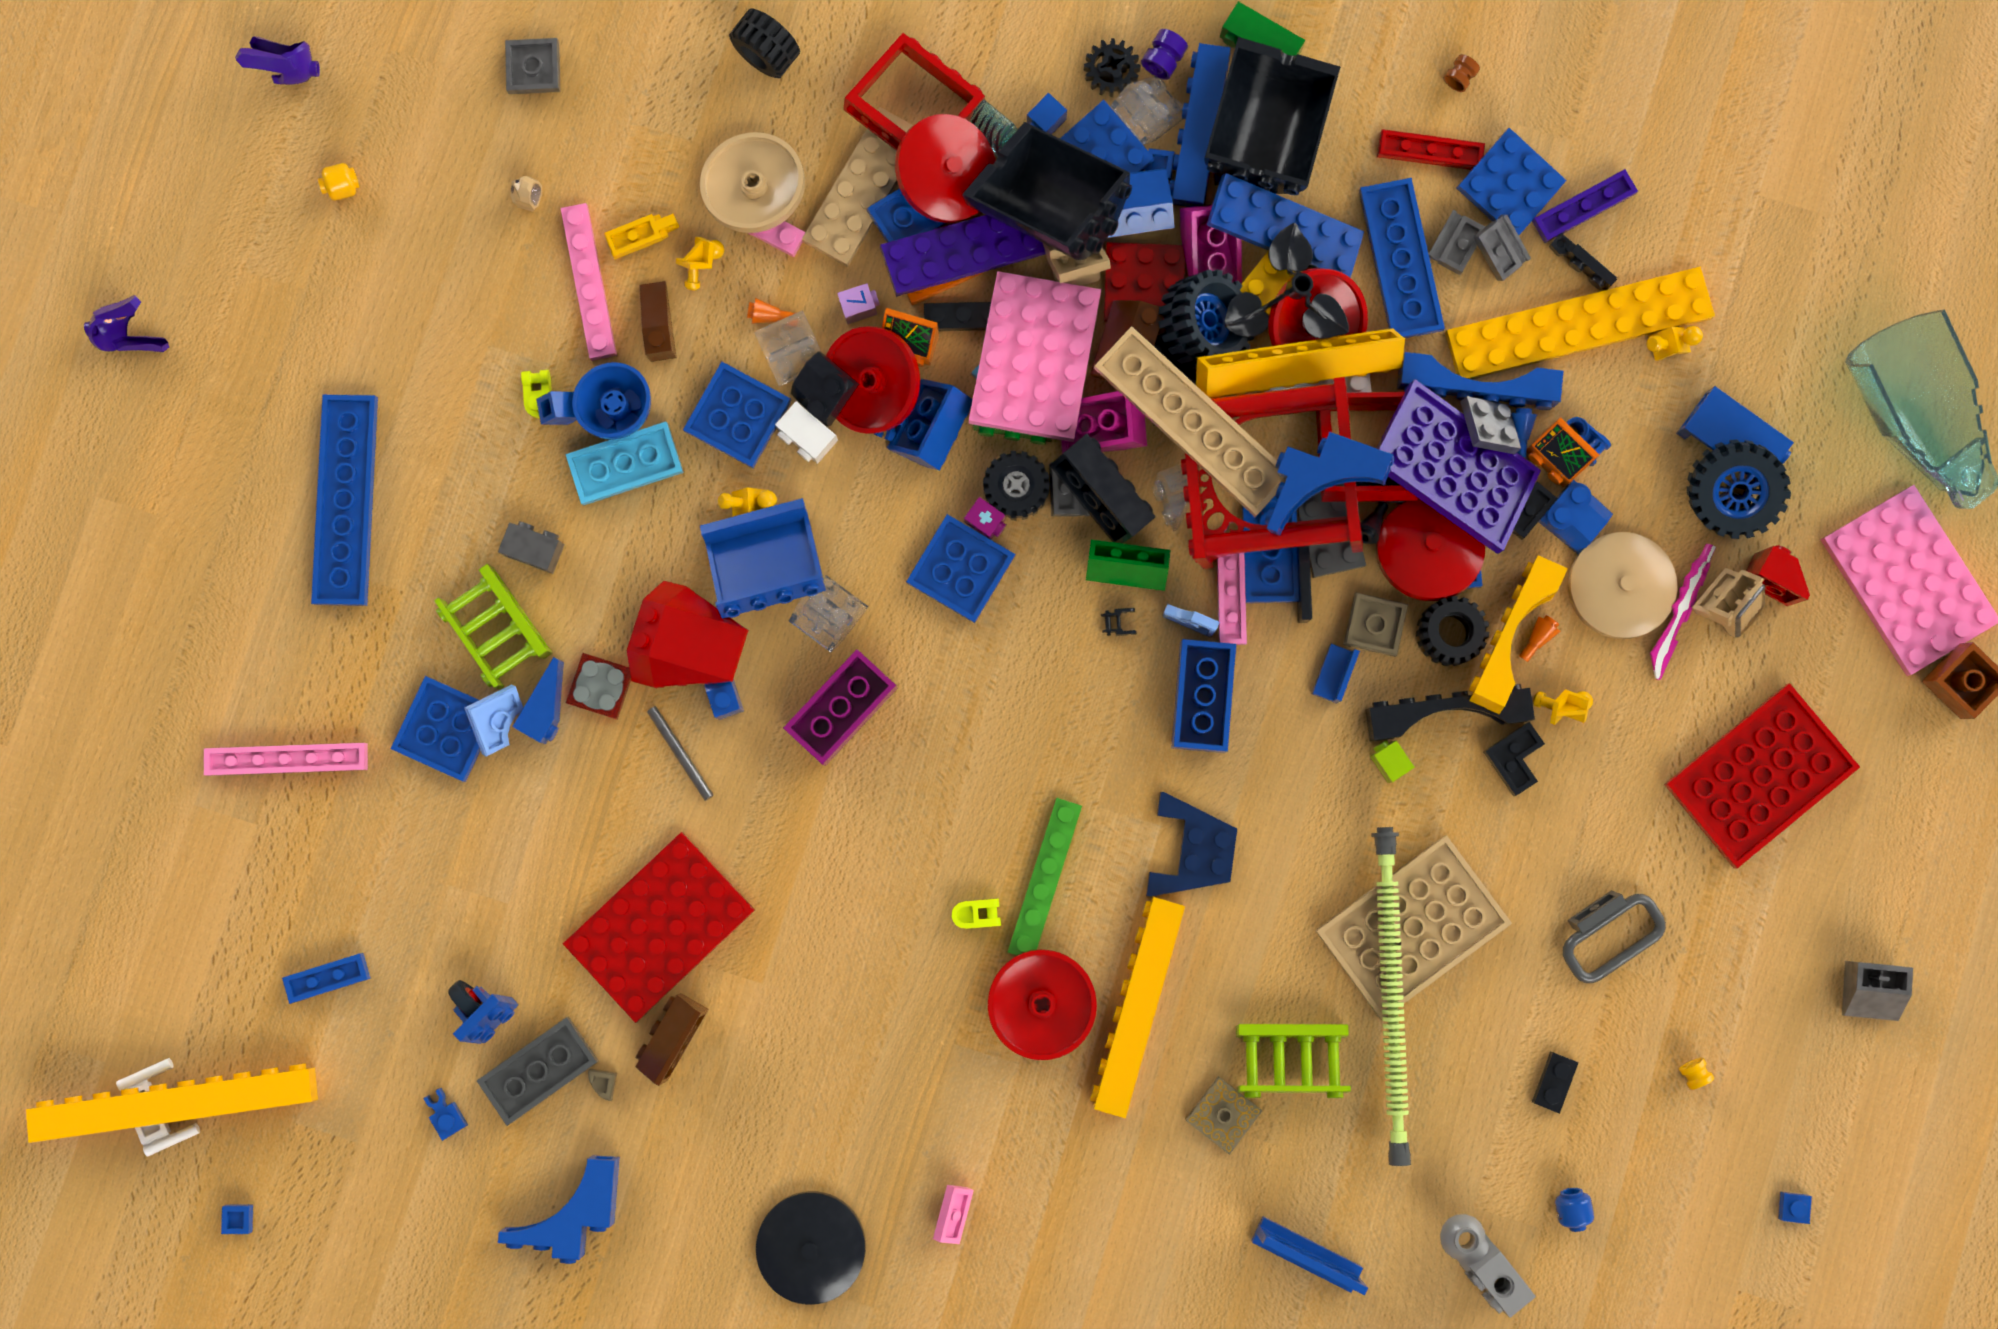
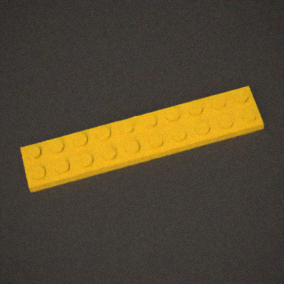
(1580, 324)

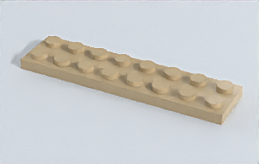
(1191, 420)

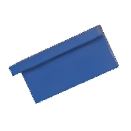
(1335, 673)

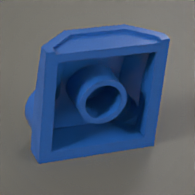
(1576, 516)

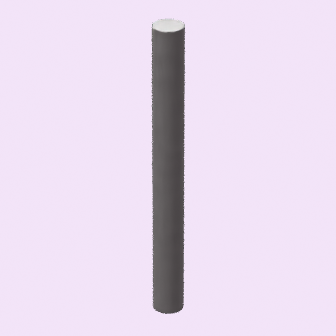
(680, 753)

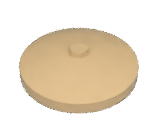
(752, 182)
(1622, 585)

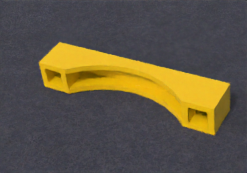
(1497, 681)

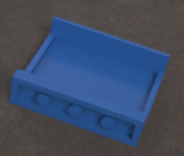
(763, 558)

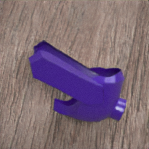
(291, 61)
(109, 329)

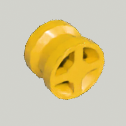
(1696, 1073)

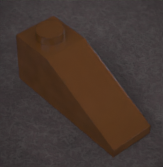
(657, 322)

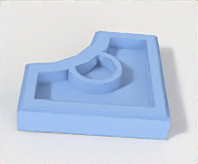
(1191, 620)
(492, 718)

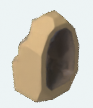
(526, 193)

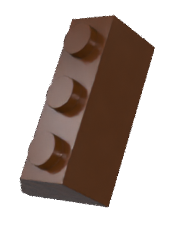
(1124, 314)
(670, 1038)

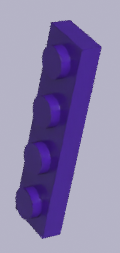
(1585, 206)

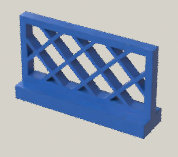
(1309, 1255)

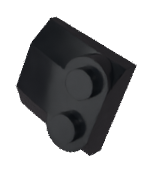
(823, 388)

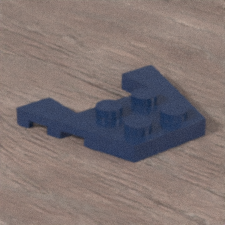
(1204, 853)

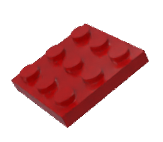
(1141, 272)

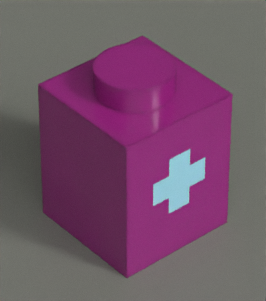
(985, 519)

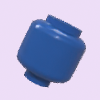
(1574, 1209)

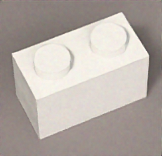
(806, 433)

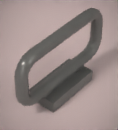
(1599, 915)

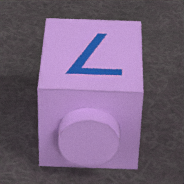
(858, 303)

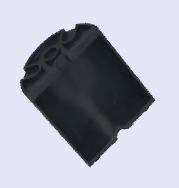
(1271, 117)
(1052, 192)

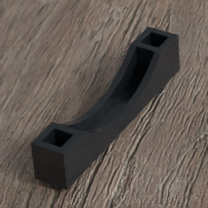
(1393, 721)

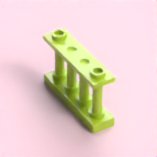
(519, 625)
(1305, 1035)

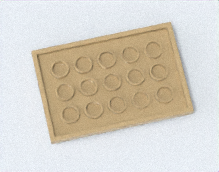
(1441, 922)

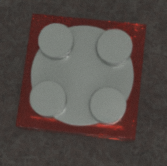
(599, 686)

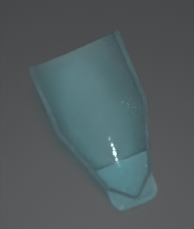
(1927, 403)

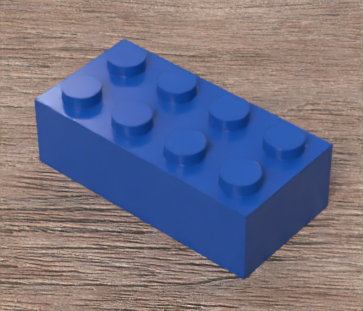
(1203, 696)

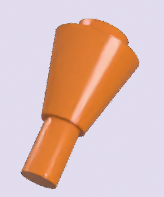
(763, 312)
(1543, 632)

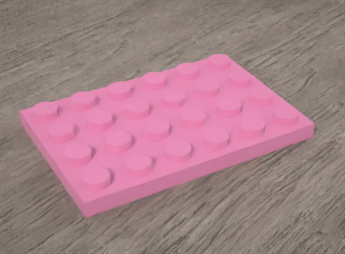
(1035, 356)
(1910, 580)

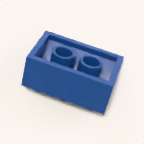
(1148, 205)
(932, 424)

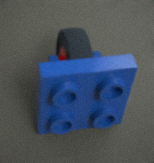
(479, 1012)

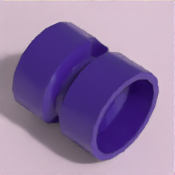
(1166, 51)

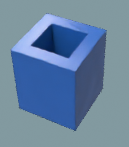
(1047, 114)
(556, 408)

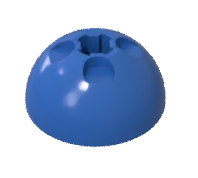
(606, 391)

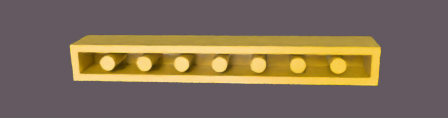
(1299, 363)
(1138, 1007)

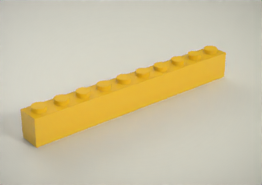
(171, 1104)

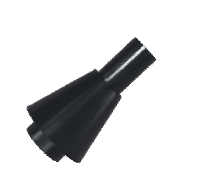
(1372, 524)

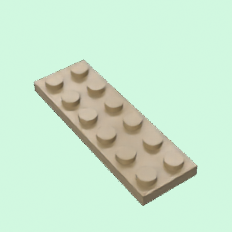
(864, 180)

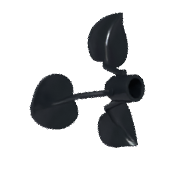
(1292, 253)

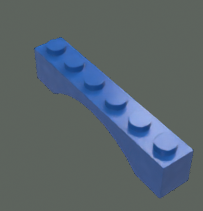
(1538, 387)

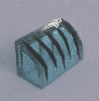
(993, 125)

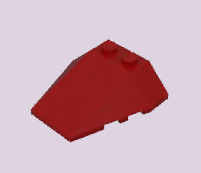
(683, 640)

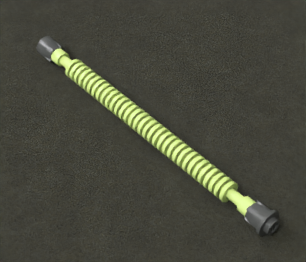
(1399, 1150)

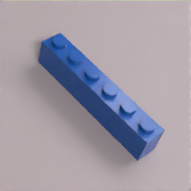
(1200, 113)

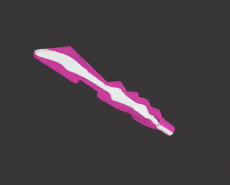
(1681, 610)

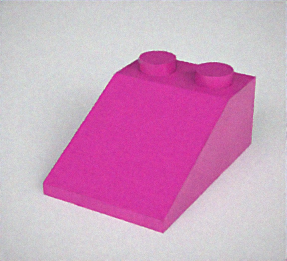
(1208, 247)
(1111, 422)

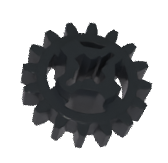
(1119, 59)

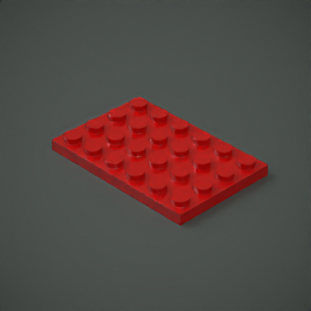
(1762, 776)
(659, 927)

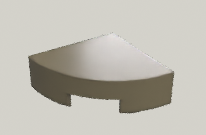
(603, 1083)

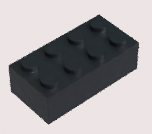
(1102, 490)

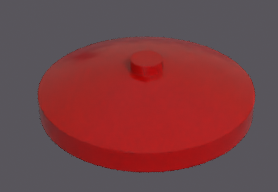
(938, 163)
(1286, 315)
(885, 375)
(1427, 553)
(1042, 1004)

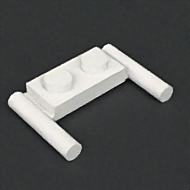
(155, 1137)

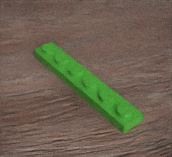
(1045, 877)

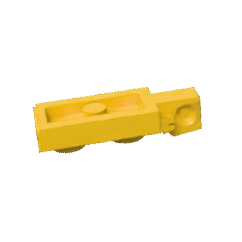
(639, 234)

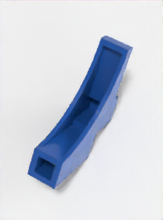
(1306, 475)
(566, 1231)

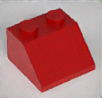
(1781, 575)

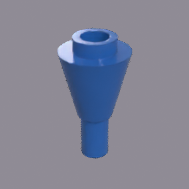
(1523, 423)

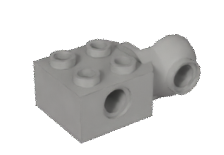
(1485, 1264)

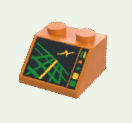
(916, 332)
(1561, 453)

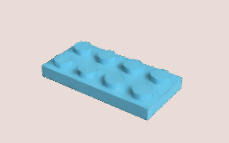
(624, 463)

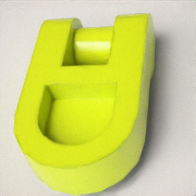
(529, 395)
(967, 916)

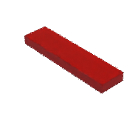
(1429, 149)

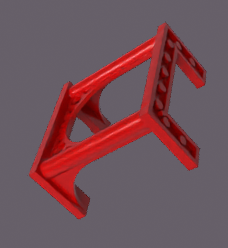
(1213, 544)

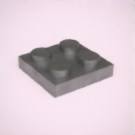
(532, 66)
(1490, 425)

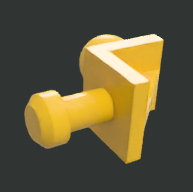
(698, 258)
(1673, 341)
(747, 500)
(1567, 704)

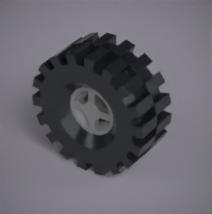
(1018, 473)

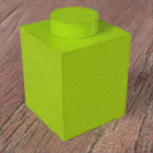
(1391, 760)

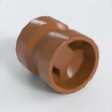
(1462, 72)

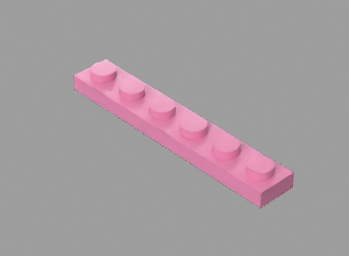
(588, 282)
(285, 759)

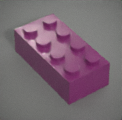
(840, 707)

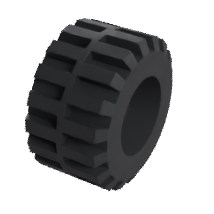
(764, 43)
(1470, 618)

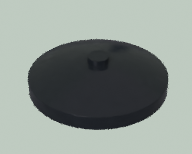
(810, 1247)

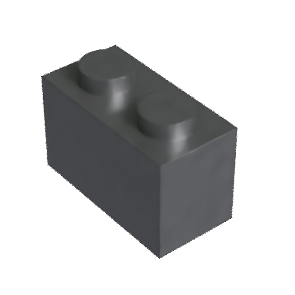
(531, 547)

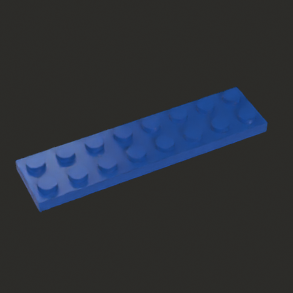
(344, 500)

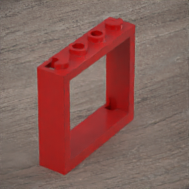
(881, 125)
(1363, 402)

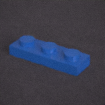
(326, 978)

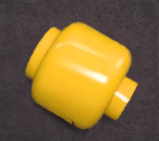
(338, 181)

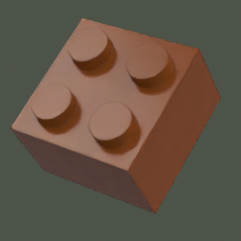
(1965, 680)

